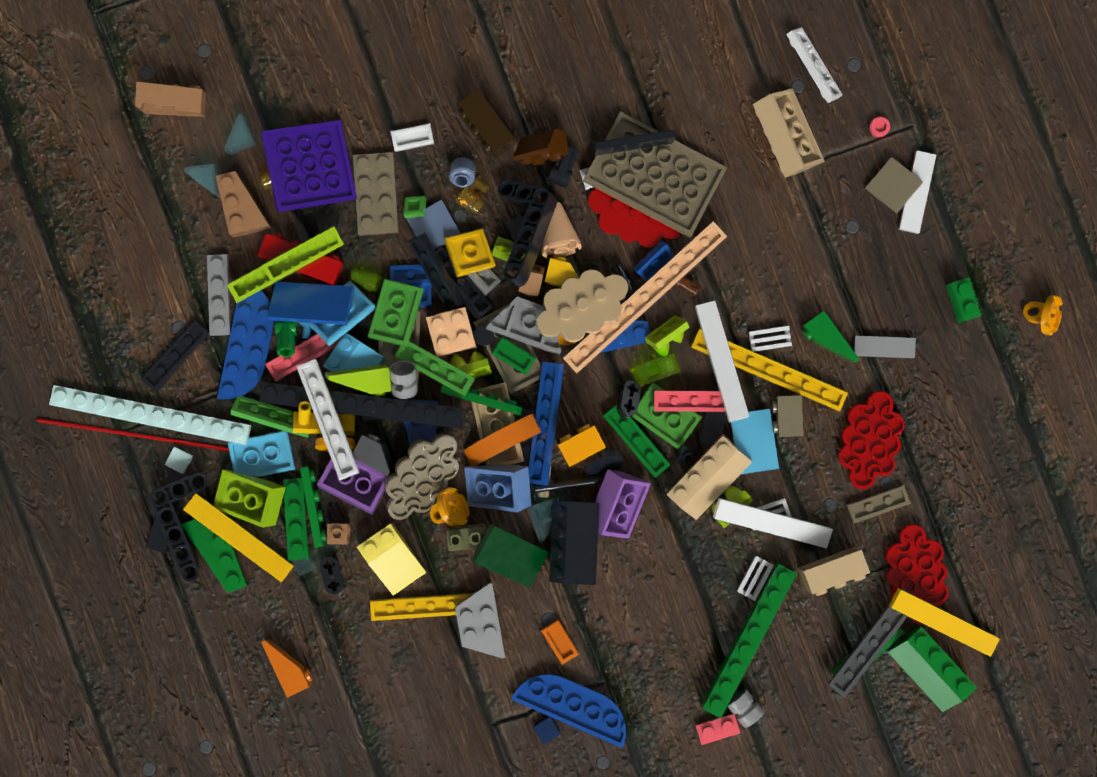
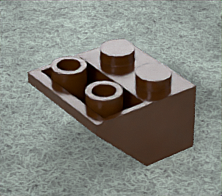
(542, 147)

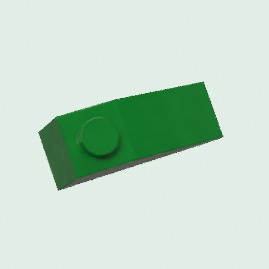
(825, 334)

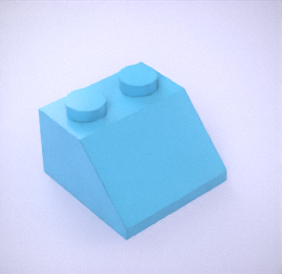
(352, 354)

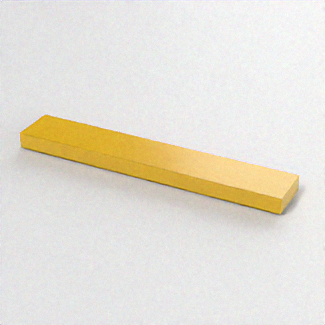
(238, 537)
(415, 606)
(944, 622)

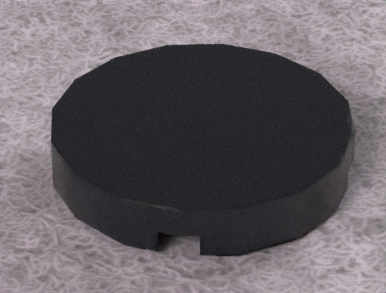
(603, 461)

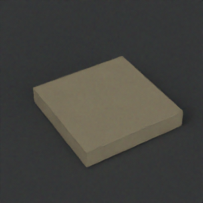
(894, 185)

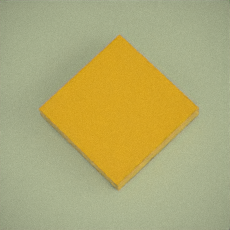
(469, 252)

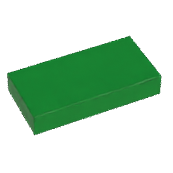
(513, 356)

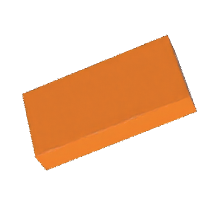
(559, 641)

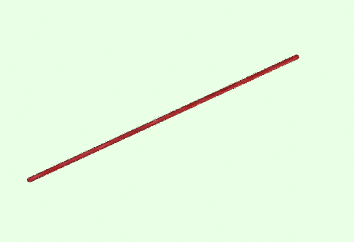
(132, 434)

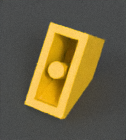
(559, 272)

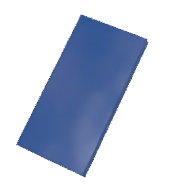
(311, 303)

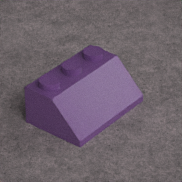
(361, 490)
(620, 503)

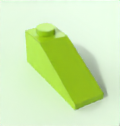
(367, 379)

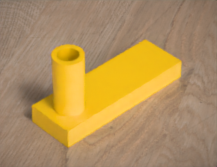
(305, 421)

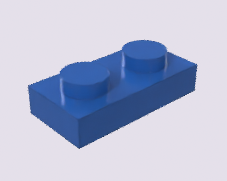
(654, 261)

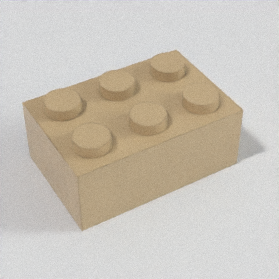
(834, 571)

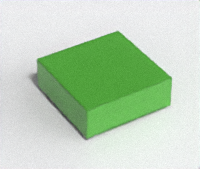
(414, 207)

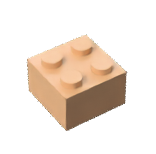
(451, 332)

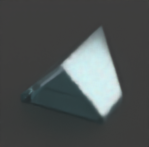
(542, 518)

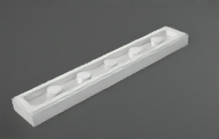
(721, 361)
(328, 419)
(772, 523)

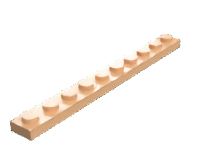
(646, 296)

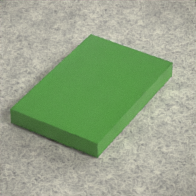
(395, 312)
(669, 425)

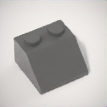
(373, 453)

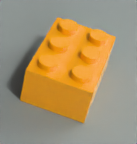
(581, 445)

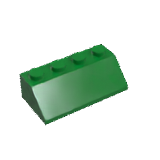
(931, 669)

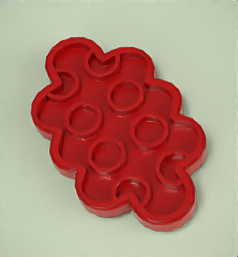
(628, 222)
(871, 440)
(917, 566)

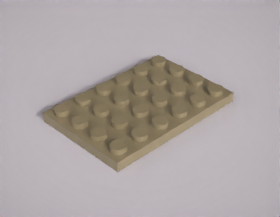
(660, 181)

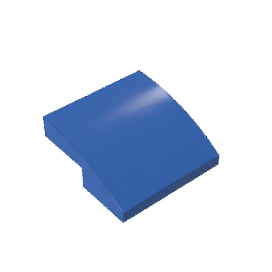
(414, 276)

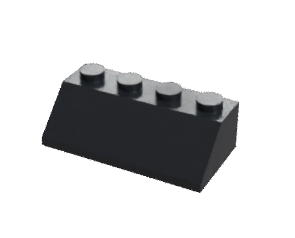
(574, 542)

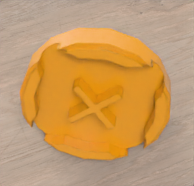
(1048, 316)
(451, 507)

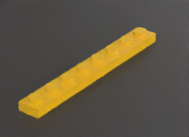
(780, 374)

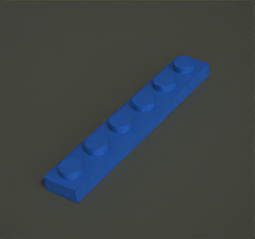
(546, 418)

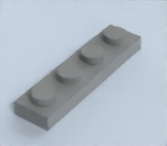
(218, 295)

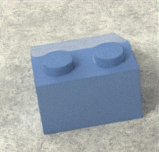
(498, 487)

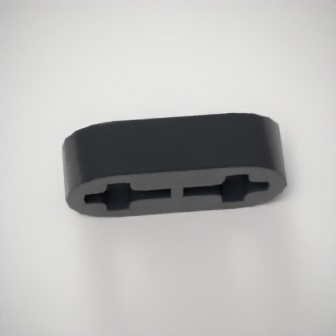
(624, 398)
(327, 576)

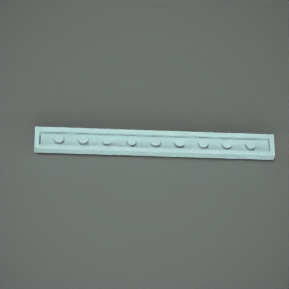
(150, 415)

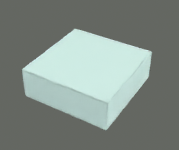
(179, 460)

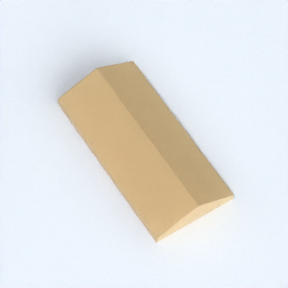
(492, 419)

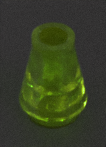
(367, 280)

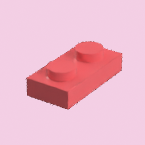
(717, 728)

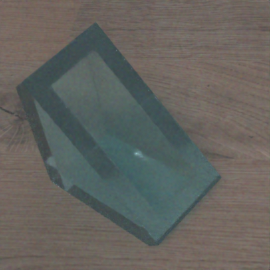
(240, 136)
(205, 176)

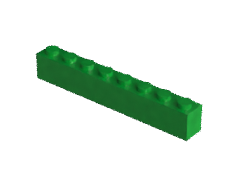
(748, 640)

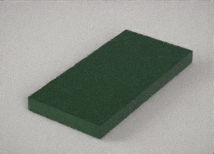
(510, 555)

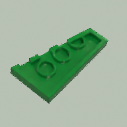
(218, 555)

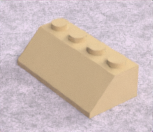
(788, 132)
(709, 477)

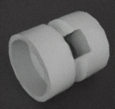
(403, 379)
(747, 711)

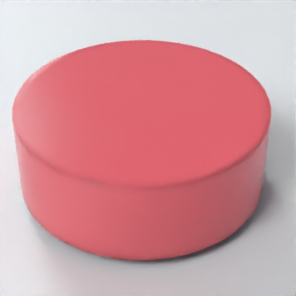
(879, 126)

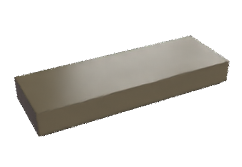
(878, 504)

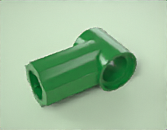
(286, 335)

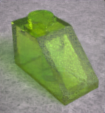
(655, 369)

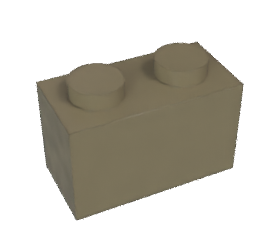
(788, 416)

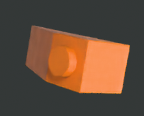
(288, 670)

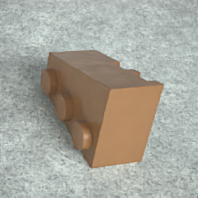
(170, 99)
(239, 206)

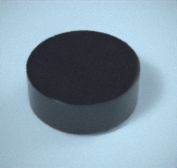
(483, 336)

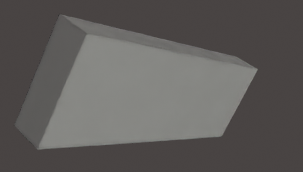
(884, 347)

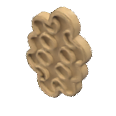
(582, 305)

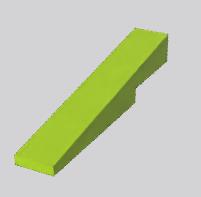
(285, 264)

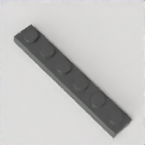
(867, 650)

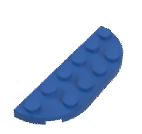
(247, 347)
(574, 706)

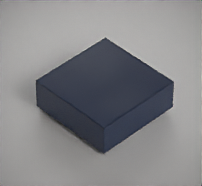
(546, 730)

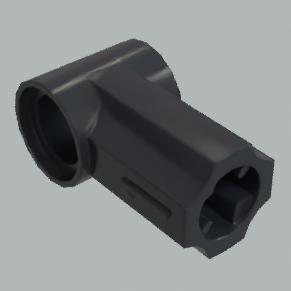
(562, 170)

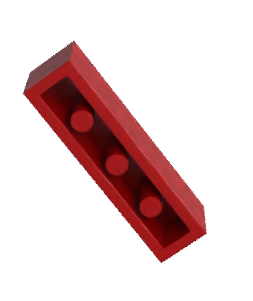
(324, 269)

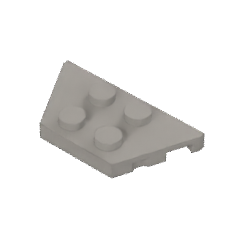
(520, 323)
(480, 622)

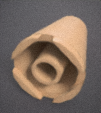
(560, 236)

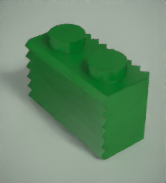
(963, 300)

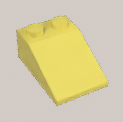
(391, 559)

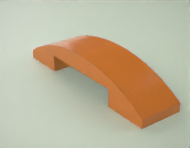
(502, 440)

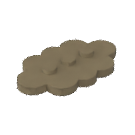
(421, 476)

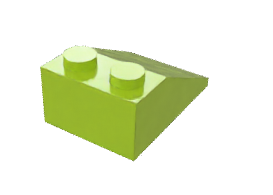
(249, 498)

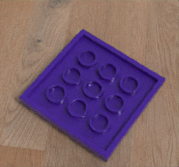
(308, 166)

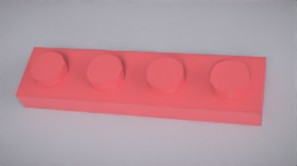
(304, 352)
(688, 401)

